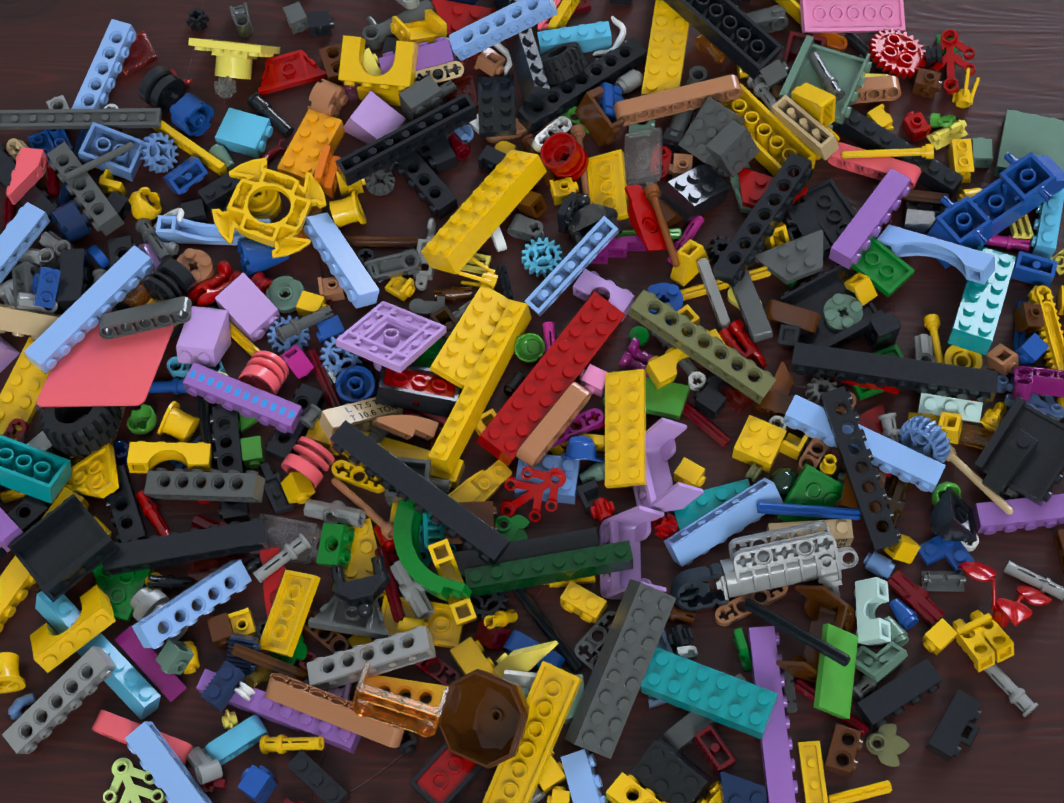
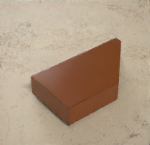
(784, 381)

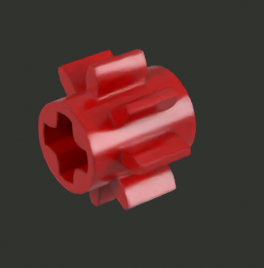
(602, 509)
(665, 526)

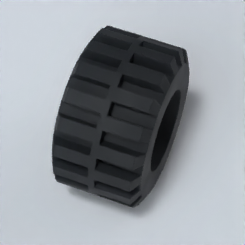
(563, 62)

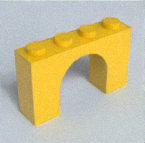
(399, 76)
(52, 649)

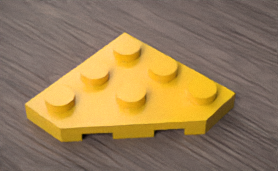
(95, 474)

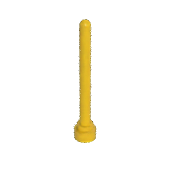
(926, 151)
(932, 324)

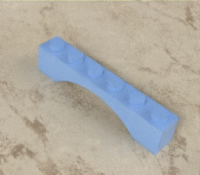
(192, 232)
(973, 264)

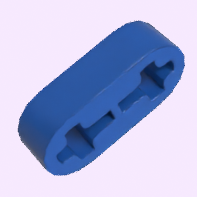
(98, 257)

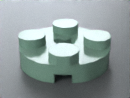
(276, 290)
(842, 302)

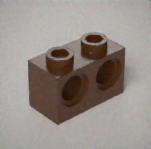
(331, 61)
(839, 749)

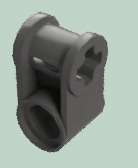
(242, 20)
(525, 228)

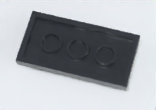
(496, 106)
(829, 208)

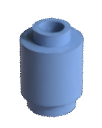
(879, 565)

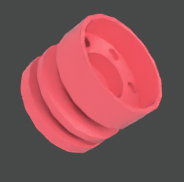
(265, 372)
(309, 460)

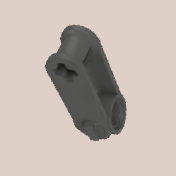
(770, 19)
(393, 265)

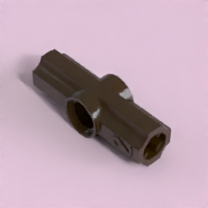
(895, 500)

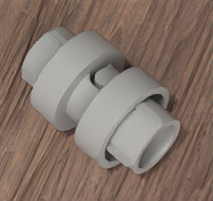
(148, 601)

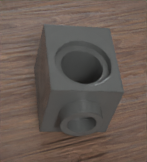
(296, 17)

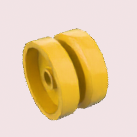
(265, 205)

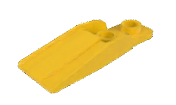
(482, 484)

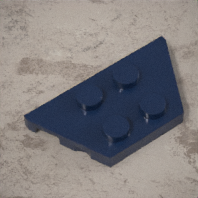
(740, 790)

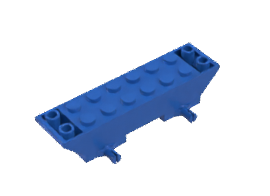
(1017, 191)

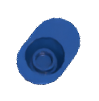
(581, 449)

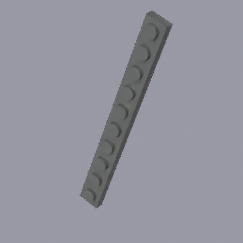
(80, 118)

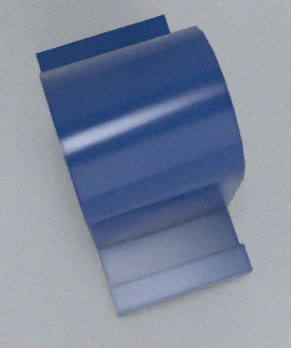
(45, 287)

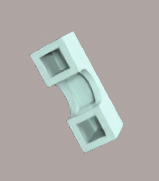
(936, 404)
(869, 595)

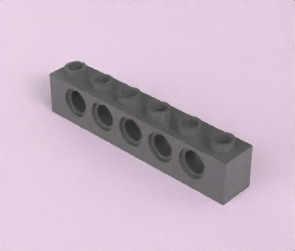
(85, 189)
(251, 490)

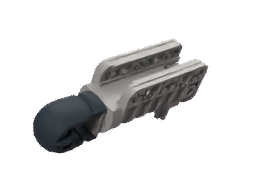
(766, 566)

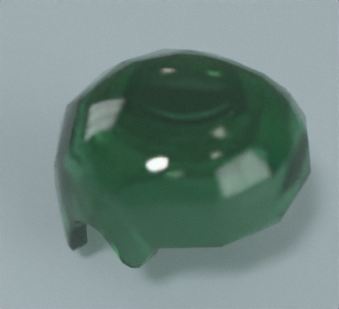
(784, 480)

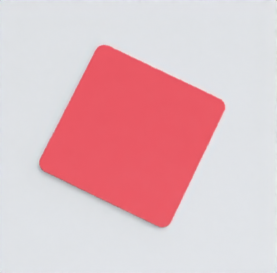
(106, 370)

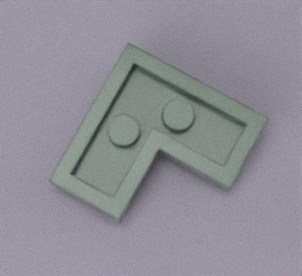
(879, 664)

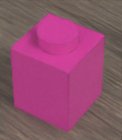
(297, 361)

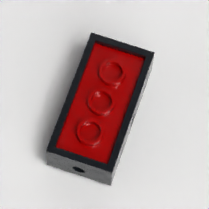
(416, 390)
(445, 777)

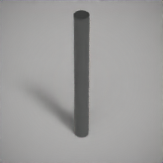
(98, 161)

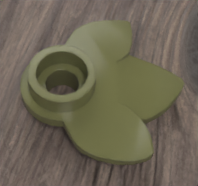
(890, 745)

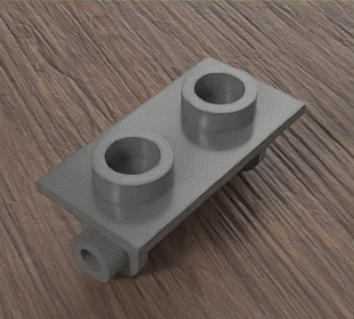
(943, 581)

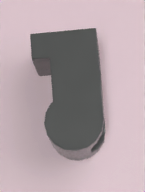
(426, 308)

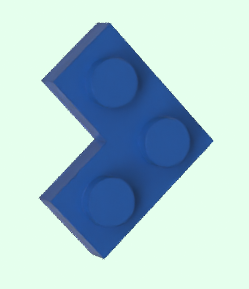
(937, 549)

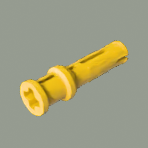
(283, 743)

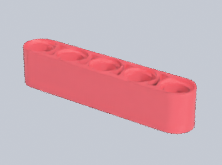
(873, 167)
(119, 728)

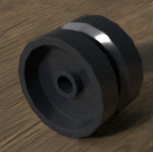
(161, 88)

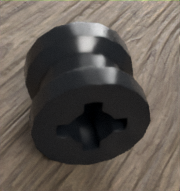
(934, 54)

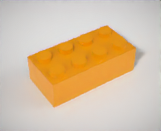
(308, 142)

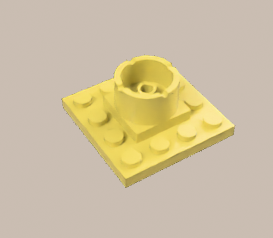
(233, 58)

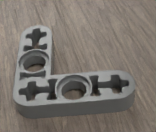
(593, 646)

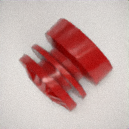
(564, 156)

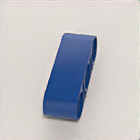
(518, 640)

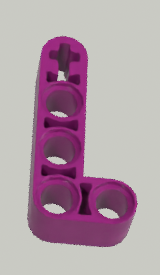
(1037, 381)

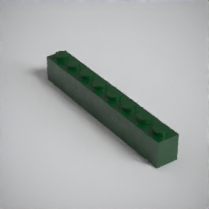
(549, 568)

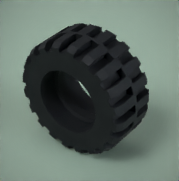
(84, 434)

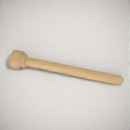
(978, 482)

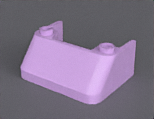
(659, 489)
(625, 526)

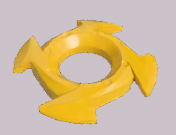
(279, 235)

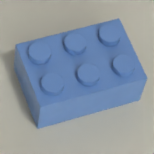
(103, 140)
(567, 492)

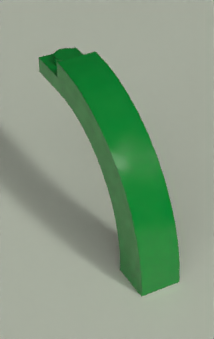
(406, 543)

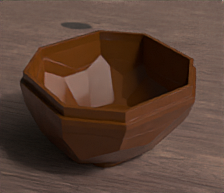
(471, 719)

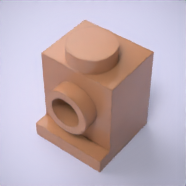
(490, 62)
(330, 289)
(1005, 362)

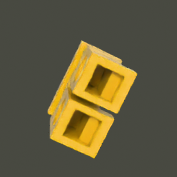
(983, 640)

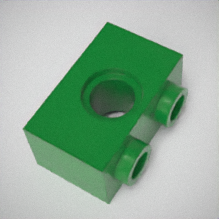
(332, 536)

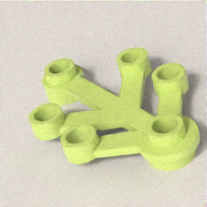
(131, 791)

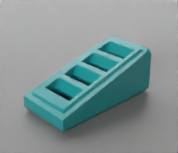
(425, 535)

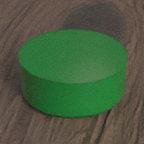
(641, 333)

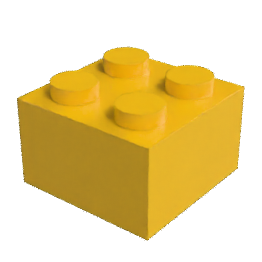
(759, 443)

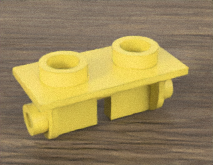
(944, 135)

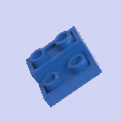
(48, 140)

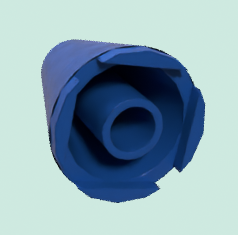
(256, 257)

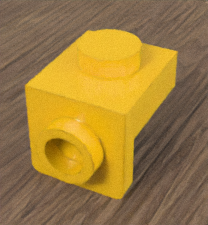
(108, 184)
(401, 287)

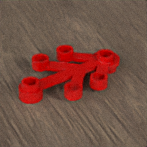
(951, 58)
(534, 490)

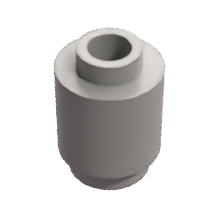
(629, 81)

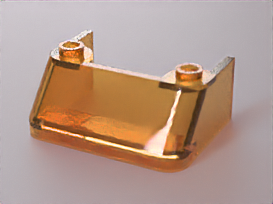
(395, 708)

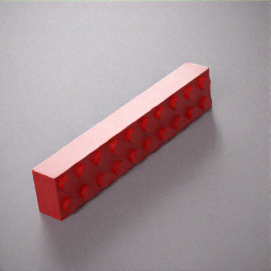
(550, 378)

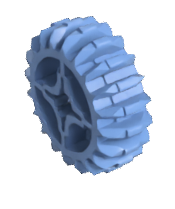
(926, 438)

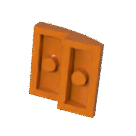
(326, 171)

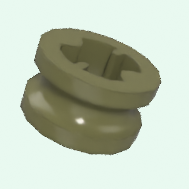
(754, 472)

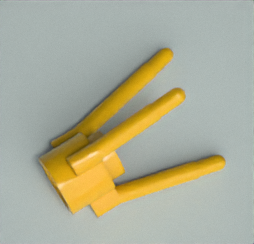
(964, 98)
(488, 278)

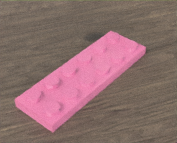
(851, 16)

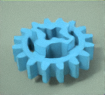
(541, 255)

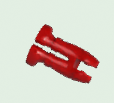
(207, 290)
(751, 349)

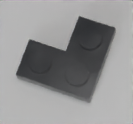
(567, 212)

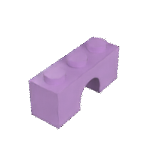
(591, 282)

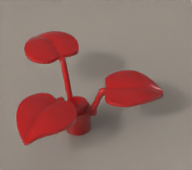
(1003, 608)

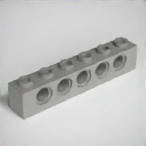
(382, 662)
(18, 733)

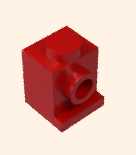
(915, 126)

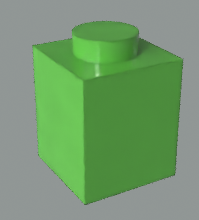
(253, 452)

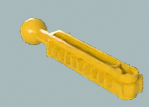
(1051, 333)

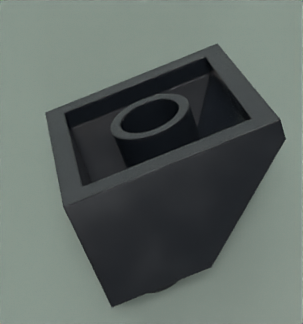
(920, 215)
(953, 519)

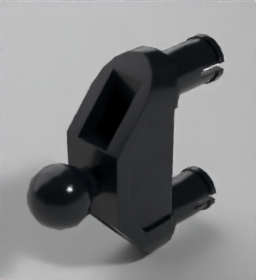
(588, 217)
(363, 590)

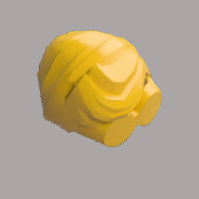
(141, 207)

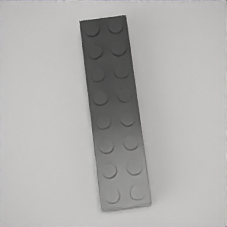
(620, 668)

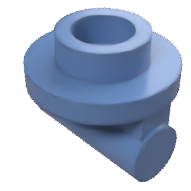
(465, 133)

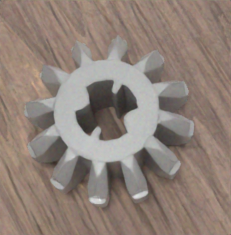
(818, 386)

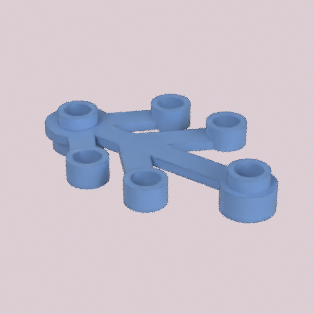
(1049, 407)

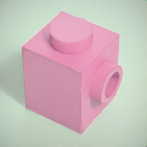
(593, 380)

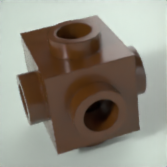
(927, 83)

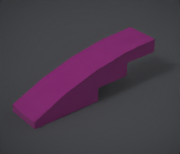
(618, 249)
(145, 659)

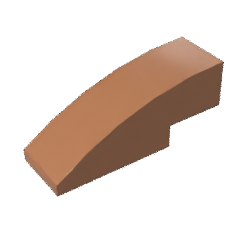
(407, 426)

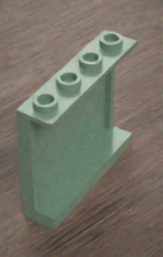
(845, 67)
(1028, 134)

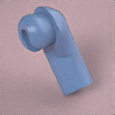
(19, 703)

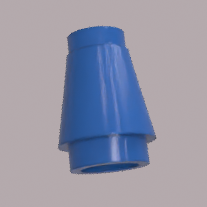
(905, 615)

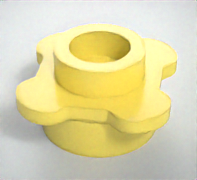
(229, 720)

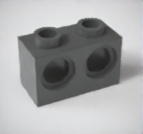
(775, 73)
(23, 278)

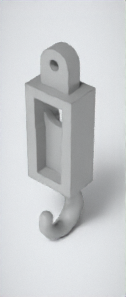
(424, 276)

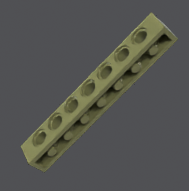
(704, 356)

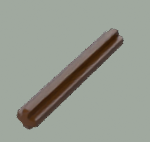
(923, 196)
(382, 241)
(269, 662)

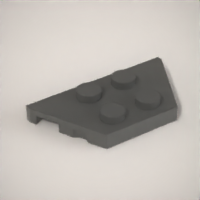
(795, 258)
(343, 618)

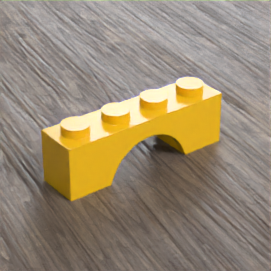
(663, 369)
(146, 455)
(447, 568)

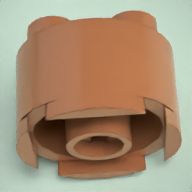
(327, 98)
(198, 264)

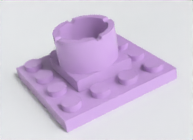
(391, 336)

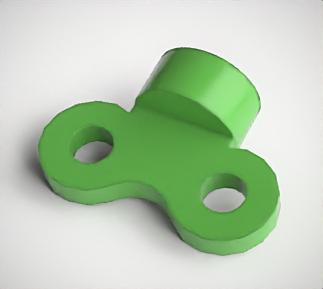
(944, 121)

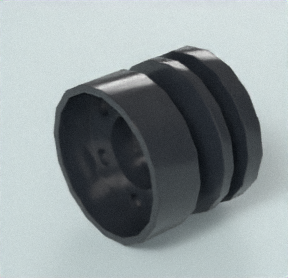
(169, 281)

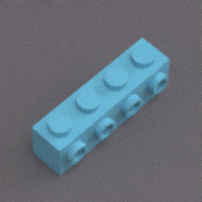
(589, 37)
(1047, 226)

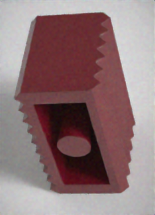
(714, 749)

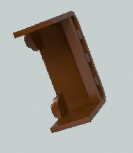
(822, 608)

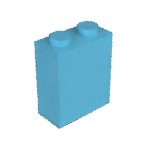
(244, 132)

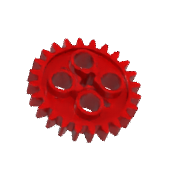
(897, 53)

